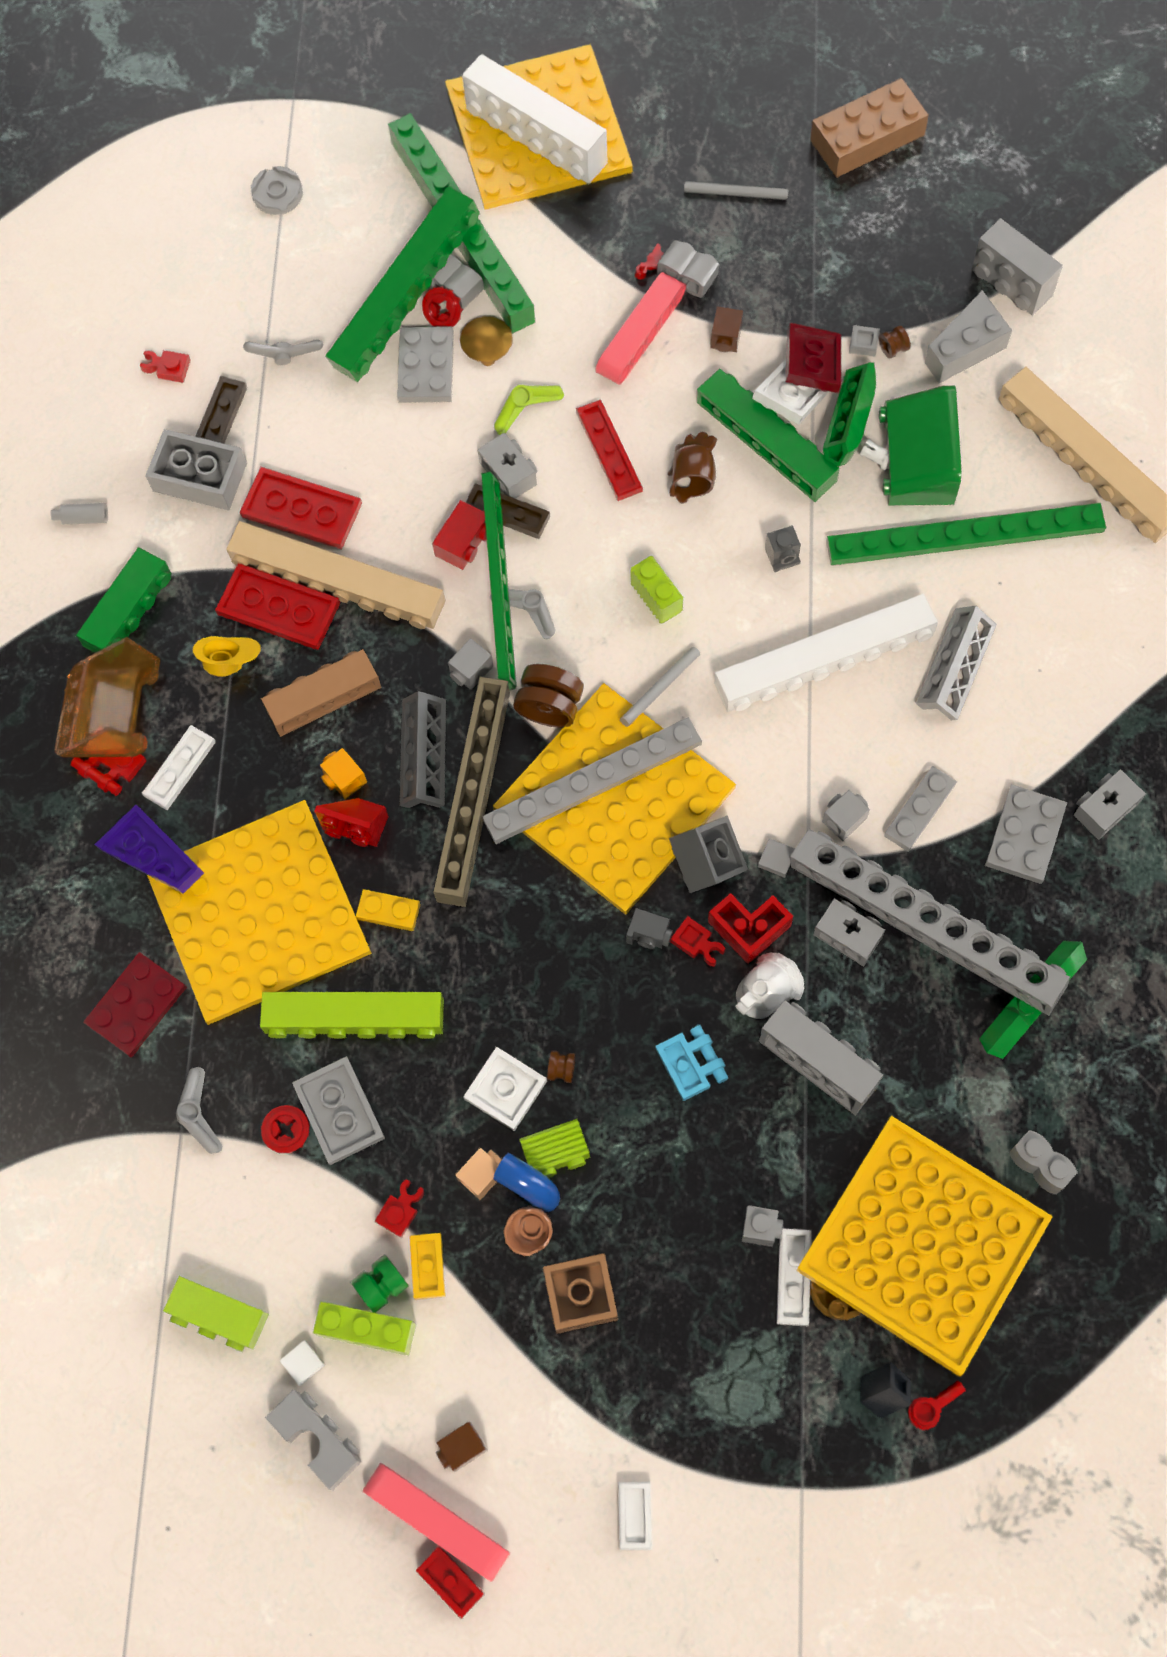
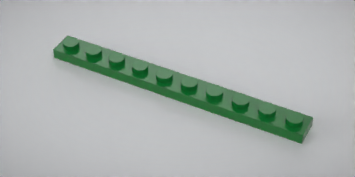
(966, 534)

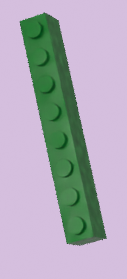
(403, 284)

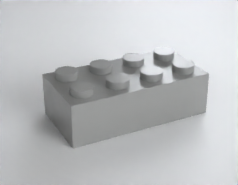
(820, 1056)

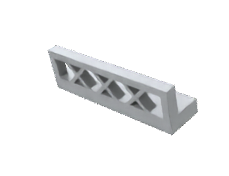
(953, 656)

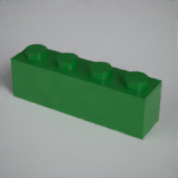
(125, 601)

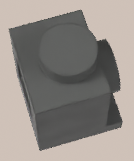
(783, 548)
(649, 930)

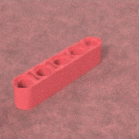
(640, 328)
(436, 1522)

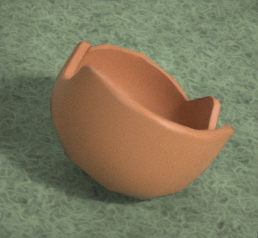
(528, 1230)

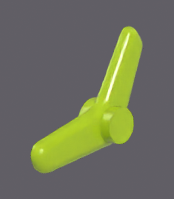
(520, 398)

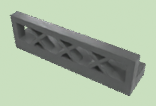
(416, 747)

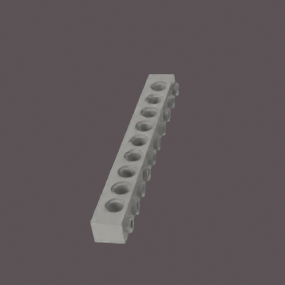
(857, 890)

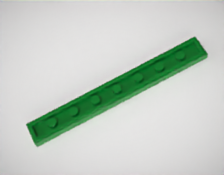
(498, 579)

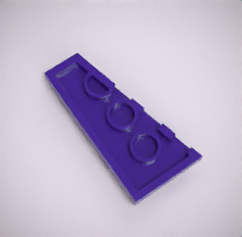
(148, 849)

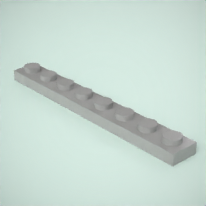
(592, 780)

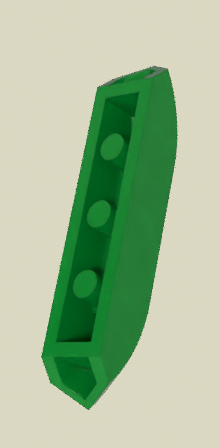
(850, 414)
(1018, 1015)

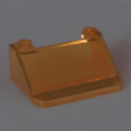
(104, 702)

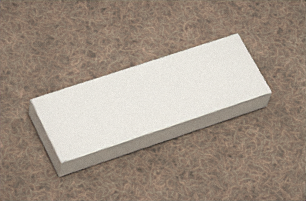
(178, 767)
(793, 1286)

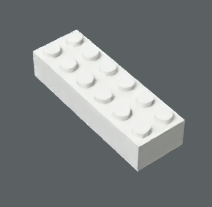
(535, 119)

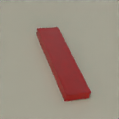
(609, 450)

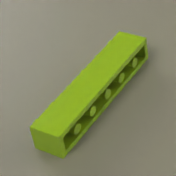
(352, 1014)

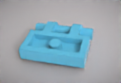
(684, 1068)

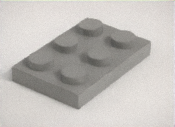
(425, 364)
(1026, 834)
(338, 1110)

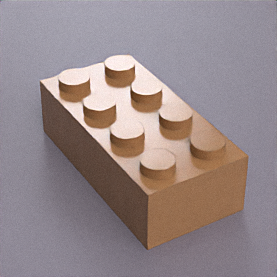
(869, 127)

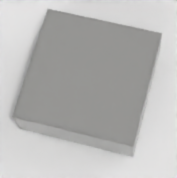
(864, 340)
(776, 858)

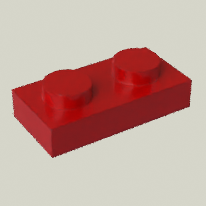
(450, 1582)

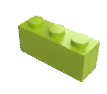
(215, 1314)
(364, 1328)

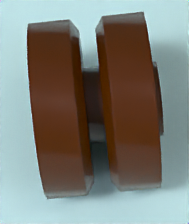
(548, 695)

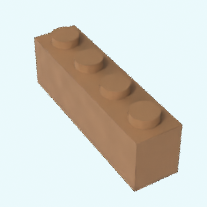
(321, 692)

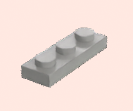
(920, 808)

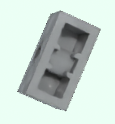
(508, 465)
(1101, 817)
(858, 944)

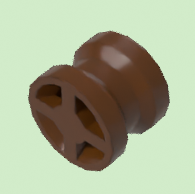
(894, 341)
(561, 1066)

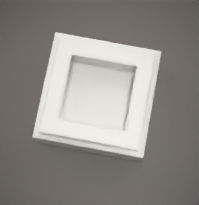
(302, 1362)

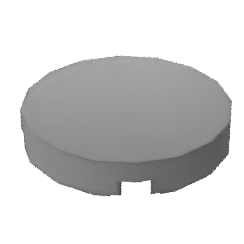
(276, 190)

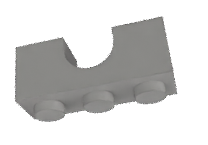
(335, 1457)

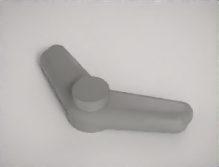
(283, 351)
(535, 605)
(189, 1112)

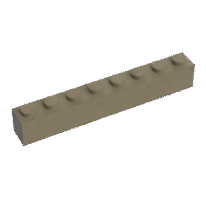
(472, 792)

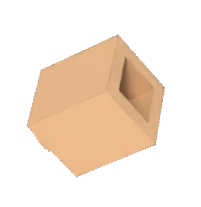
(479, 1172)

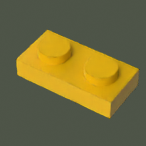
(388, 910)
(427, 1266)

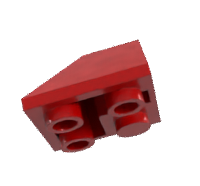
(353, 819)

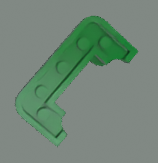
(923, 447)

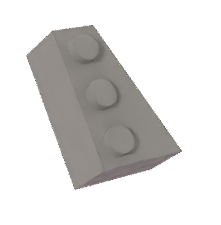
(968, 339)

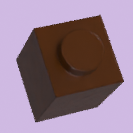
(726, 329)
(460, 1447)

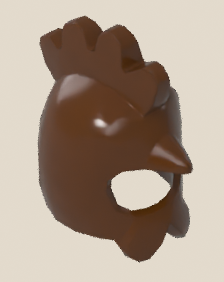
(695, 461)

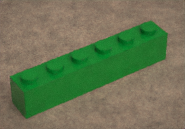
(767, 435)

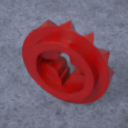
(431, 307)
(270, 1129)

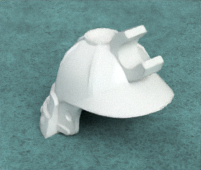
(768, 985)

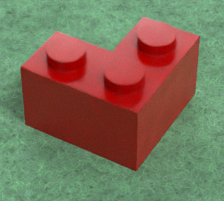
(749, 932)

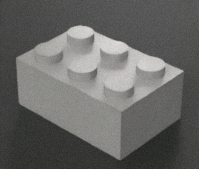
(1016, 267)
(196, 469)

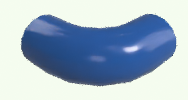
(527, 1183)

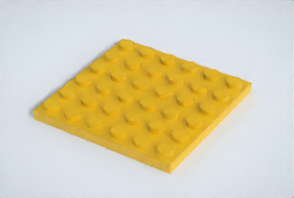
(507, 168)
(622, 835)
(260, 913)
(925, 1245)

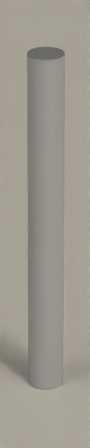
(736, 190)
(659, 686)

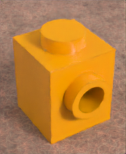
(342, 773)

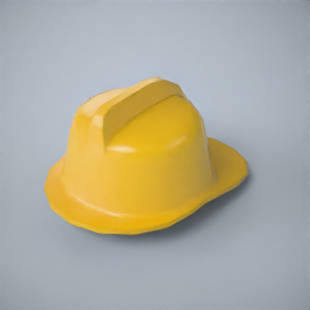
(225, 655)

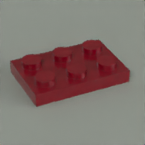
(813, 358)
(135, 1004)

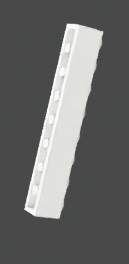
(825, 653)

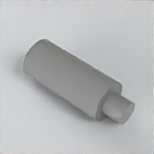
(81, 513)

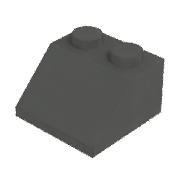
(708, 854)

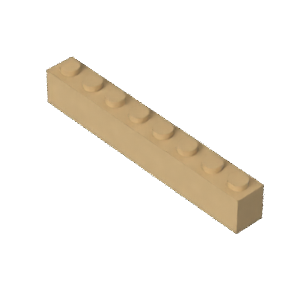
(1087, 452)
(337, 575)

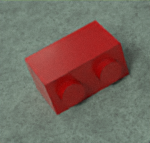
(461, 535)

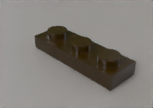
(222, 410)
(515, 513)

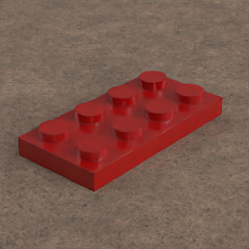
(301, 508)
(278, 606)

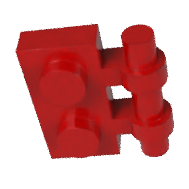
(119, 767)

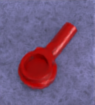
(925, 1411)

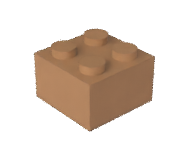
(580, 1293)

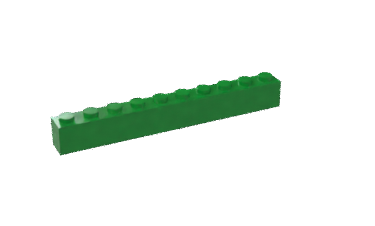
(476, 245)

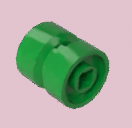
(379, 1283)

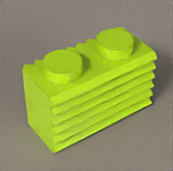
(656, 589)
(556, 1148)

